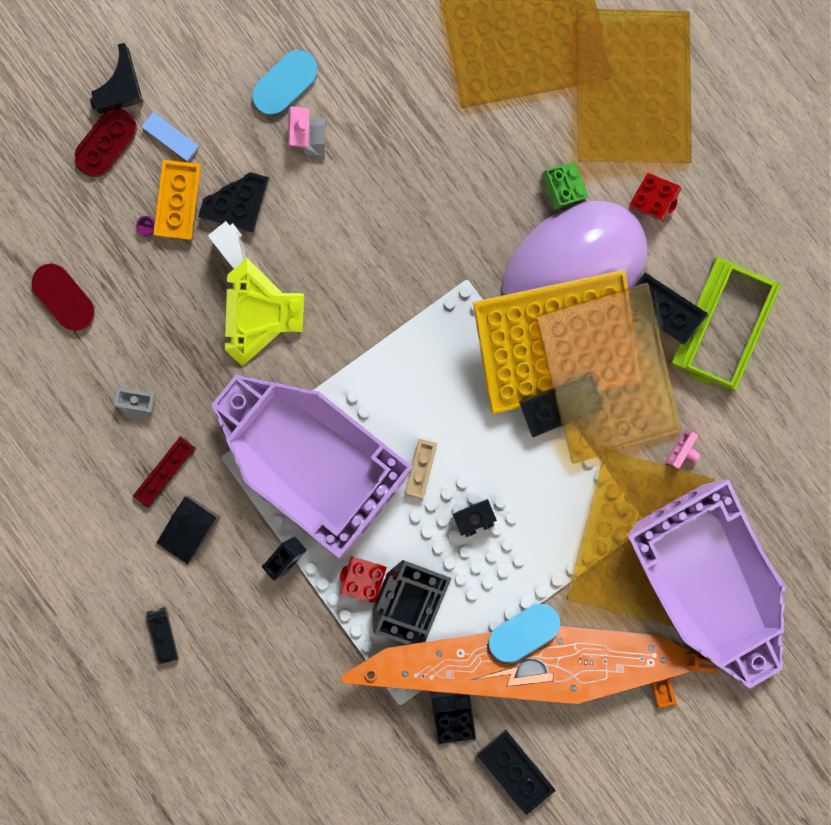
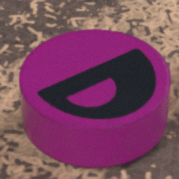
(145, 225)

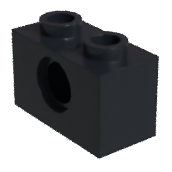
(486, 514)
(284, 558)

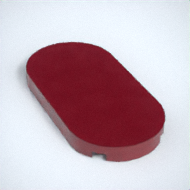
(105, 142)
(63, 297)

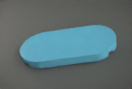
(285, 82)
(524, 633)

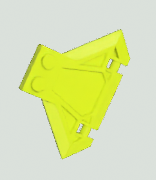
(257, 312)

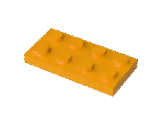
(177, 200)

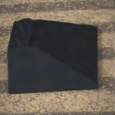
(408, 603)

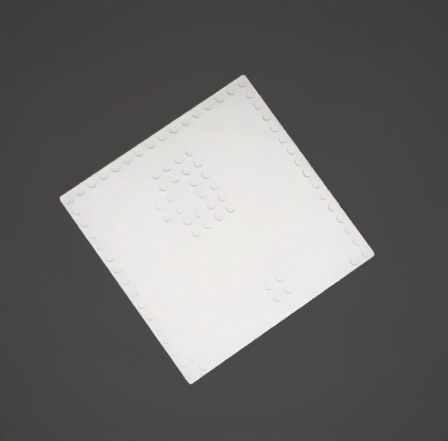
(433, 388)

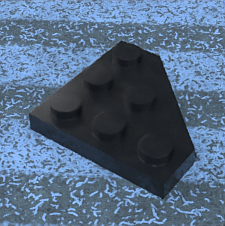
(237, 202)

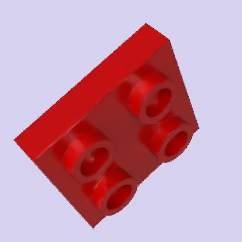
(656, 197)
(361, 579)

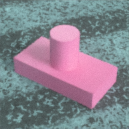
(298, 127)
(683, 450)

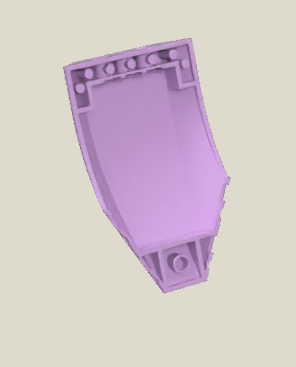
(309, 458)
(715, 581)

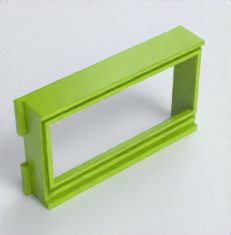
(708, 302)

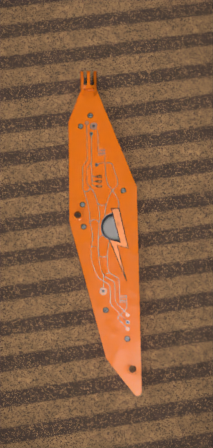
(566, 670)

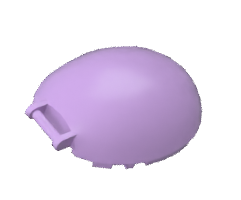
(578, 244)

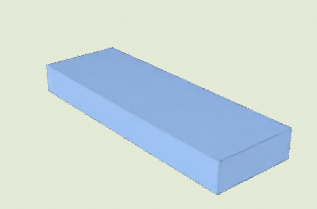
(170, 137)

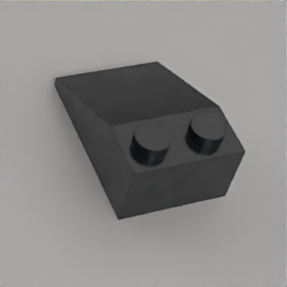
(187, 529)

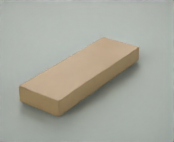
(421, 469)

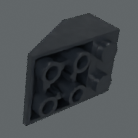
(452, 717)

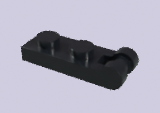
(162, 636)

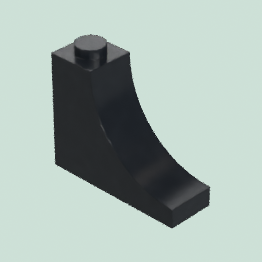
(121, 89)

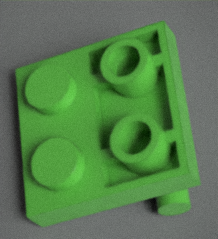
(564, 185)

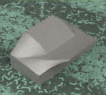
(316, 138)
(134, 403)

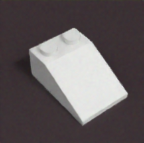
(228, 242)

